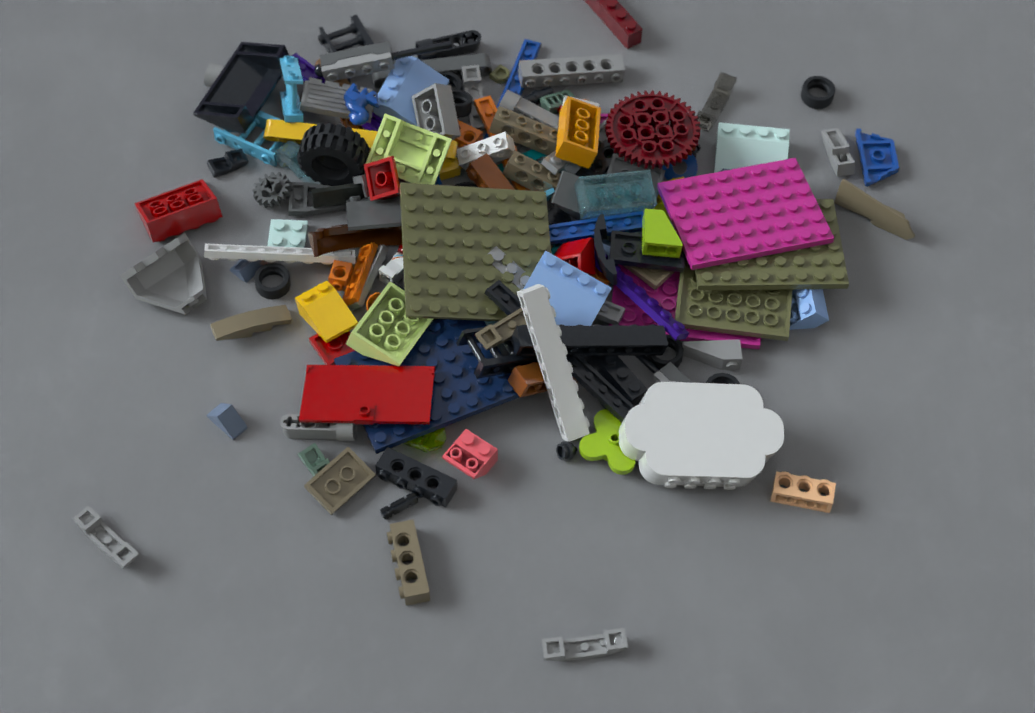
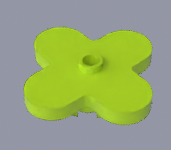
(605, 444)

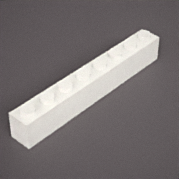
(553, 362)

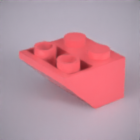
(471, 455)

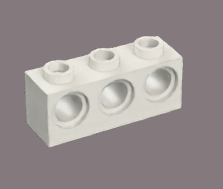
(497, 147)

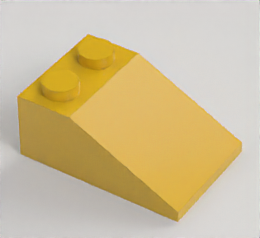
(325, 311)

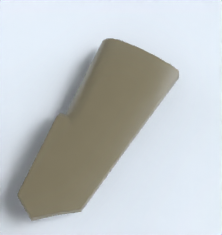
(879, 214)

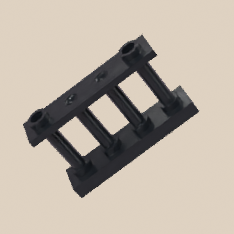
(356, 27)
(493, 366)

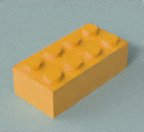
(578, 132)

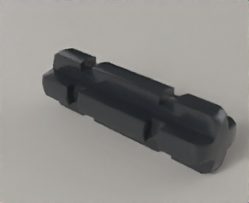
(399, 505)

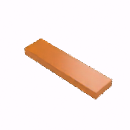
(359, 273)

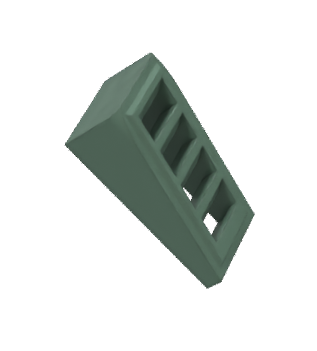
(546, 101)

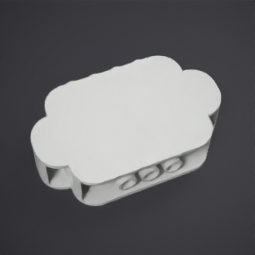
(701, 435)

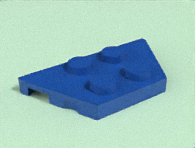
(876, 157)

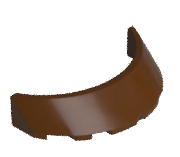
(339, 238)

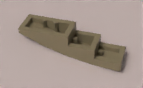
(246, 323)

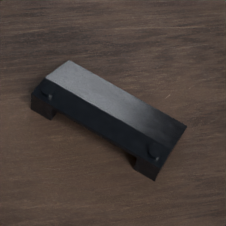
(242, 86)

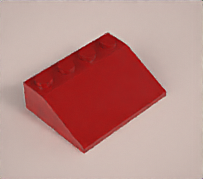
(179, 210)

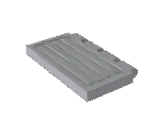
(327, 98)

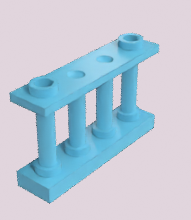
(289, 98)
(249, 148)

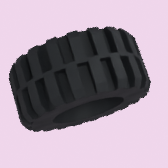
(332, 154)

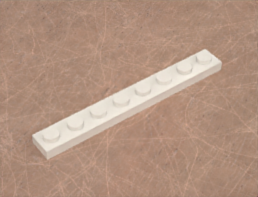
(273, 254)

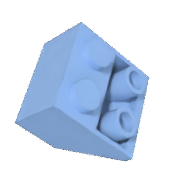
(808, 309)

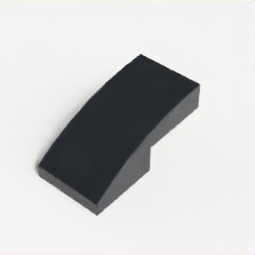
(231, 162)

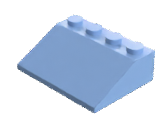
(403, 82)
(572, 292)

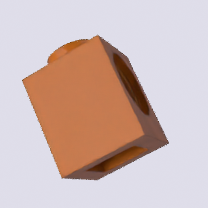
(343, 270)

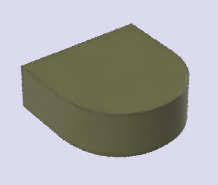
(500, 75)

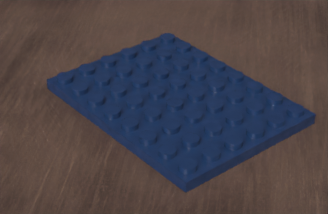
(455, 388)

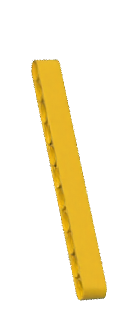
(294, 131)

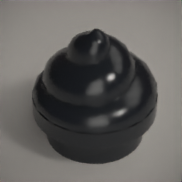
(566, 450)

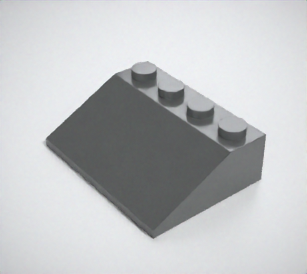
(369, 214)

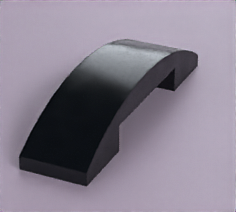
(606, 266)

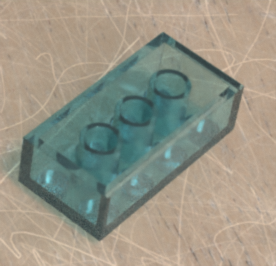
(615, 193)

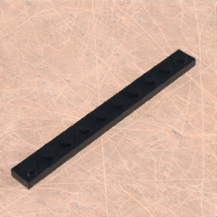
(582, 370)

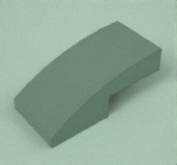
(313, 459)

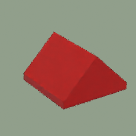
(382, 179)

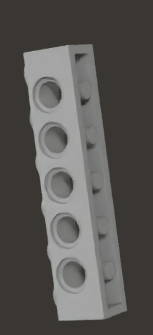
(571, 70)

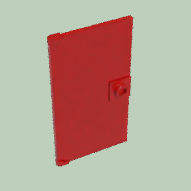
(367, 394)

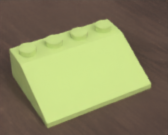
(385, 329)

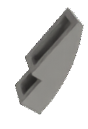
(838, 152)

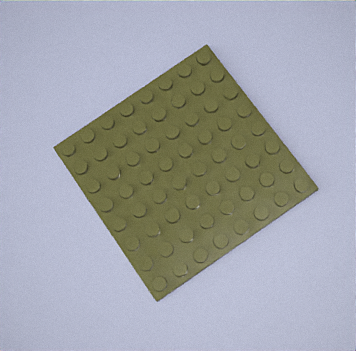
(449, 241)

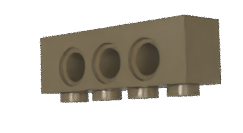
(525, 130)
(530, 173)
(406, 533)

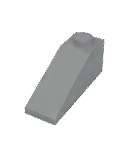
(716, 353)

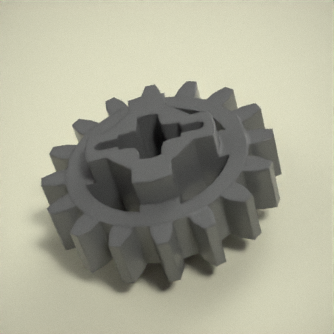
(272, 189)

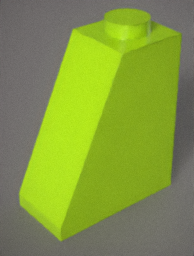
(659, 235)

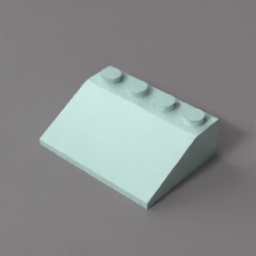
(749, 145)

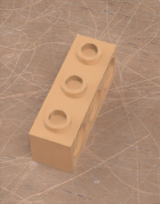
(795, 497)

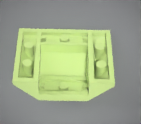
(416, 150)

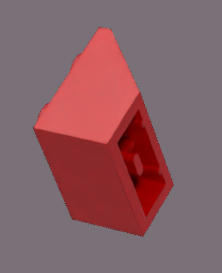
(579, 254)

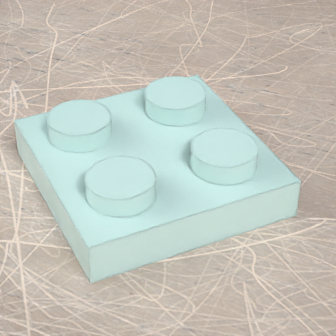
(288, 233)

